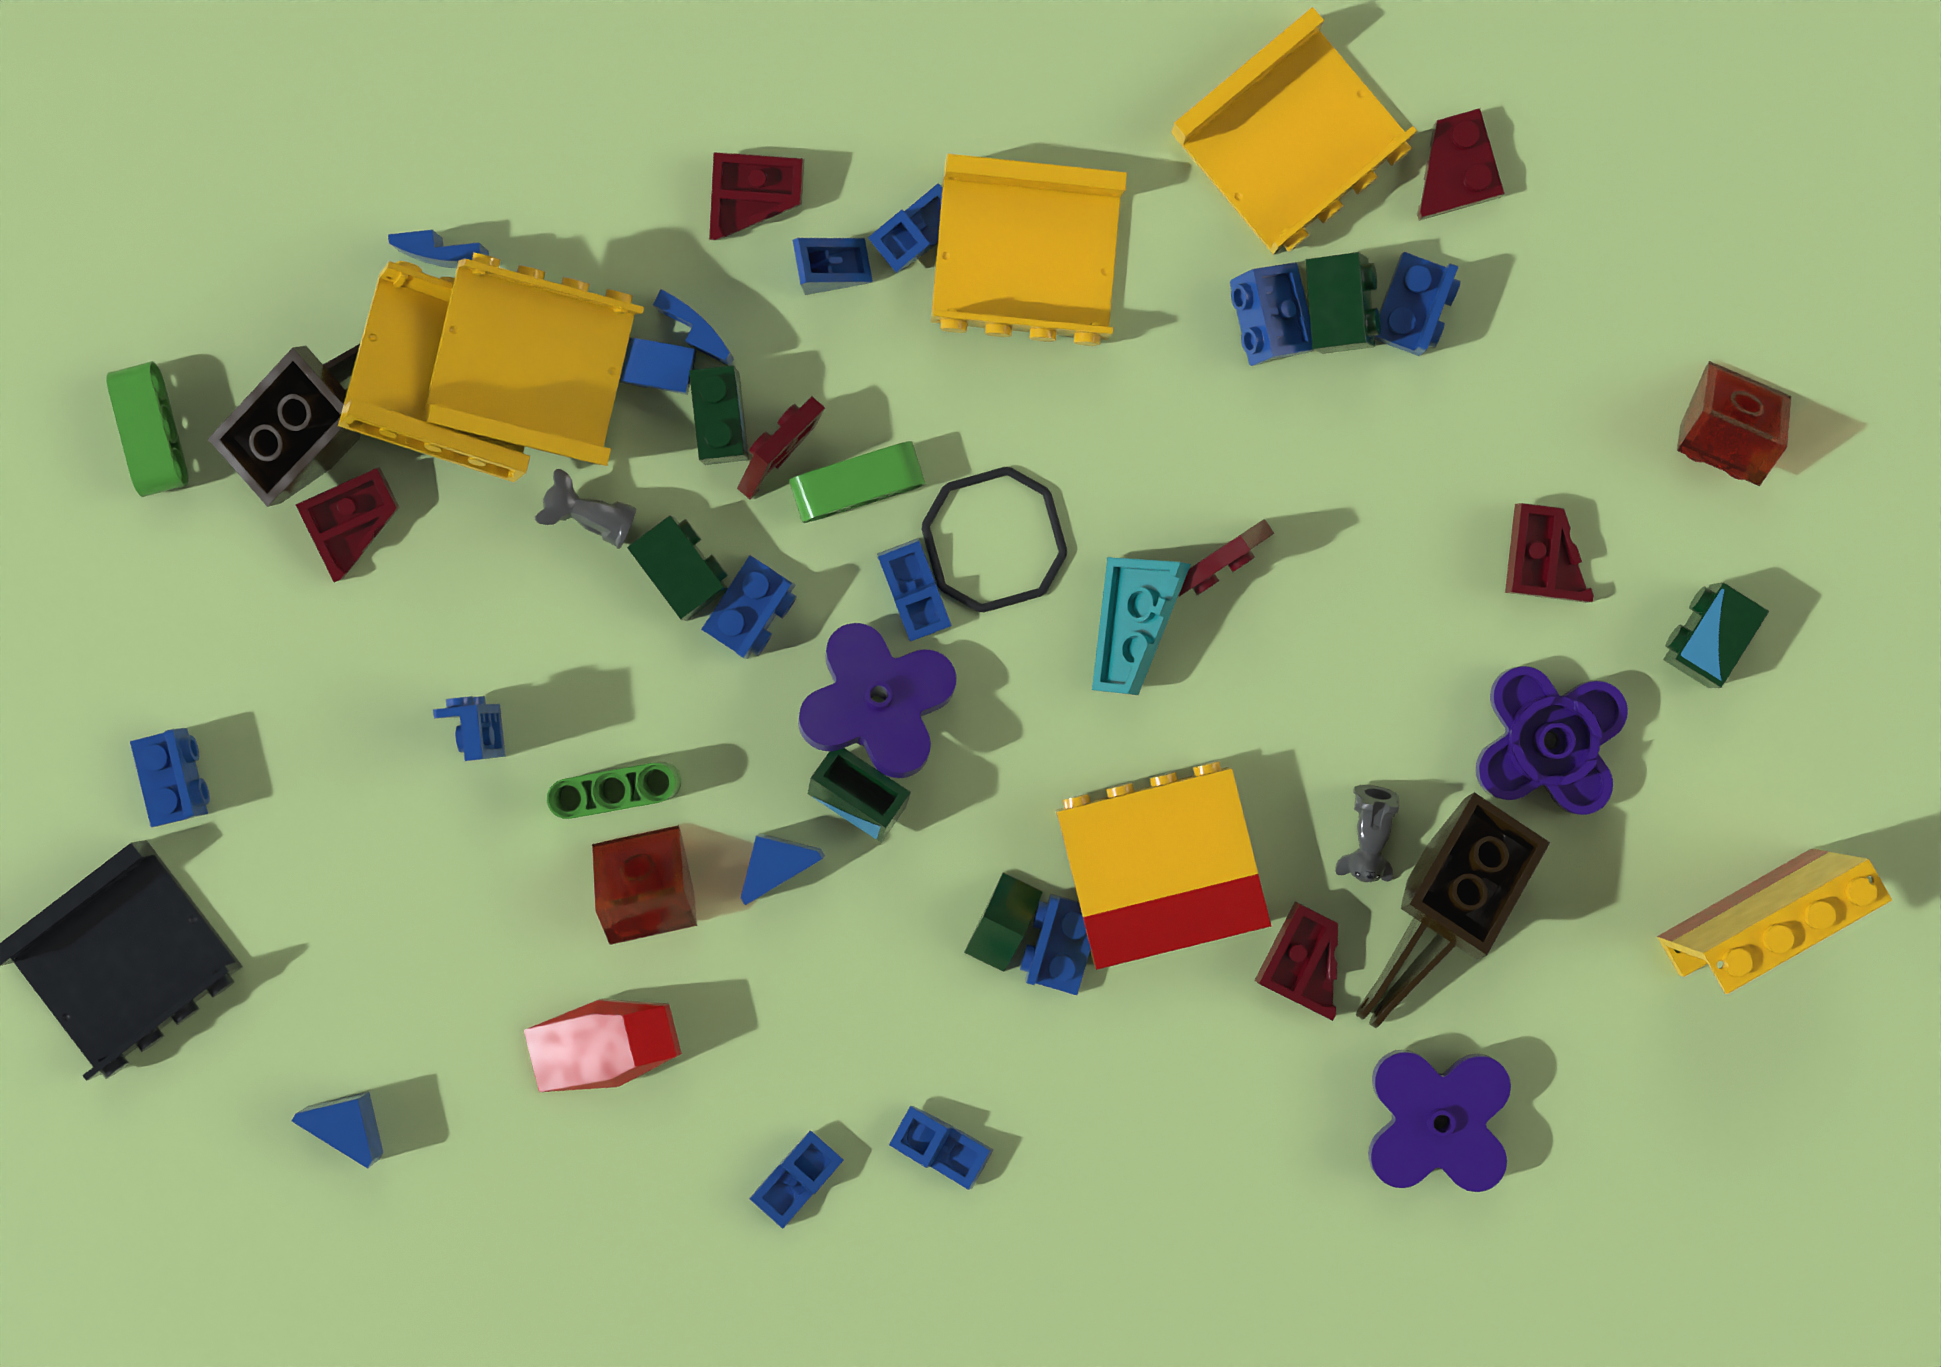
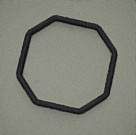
(1010, 600)

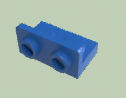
(1415, 303)
(1272, 313)
(749, 608)
(480, 728)
(170, 777)
(1060, 948)

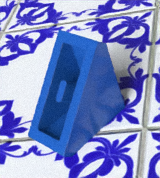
(831, 263)
(775, 862)
(346, 1126)

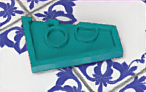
(1133, 619)

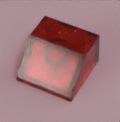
(1735, 424)
(643, 885)

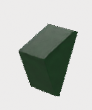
(1003, 922)

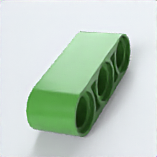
(147, 429)
(857, 481)
(593, 796)

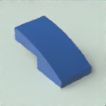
(910, 231)
(429, 248)
(702, 335)
(657, 365)
(914, 589)
(941, 1147)
(796, 1179)

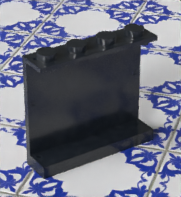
(121, 957)

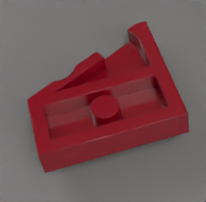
(1459, 166)
(752, 190)
(774, 450)
(348, 519)
(1233, 554)
(1544, 557)
(1303, 961)

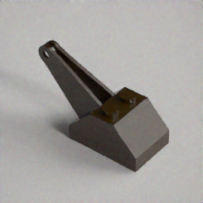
(289, 425)
(1461, 892)

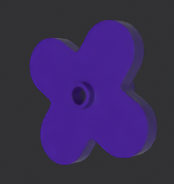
(1578, 719)
(889, 729)
(1417, 1094)

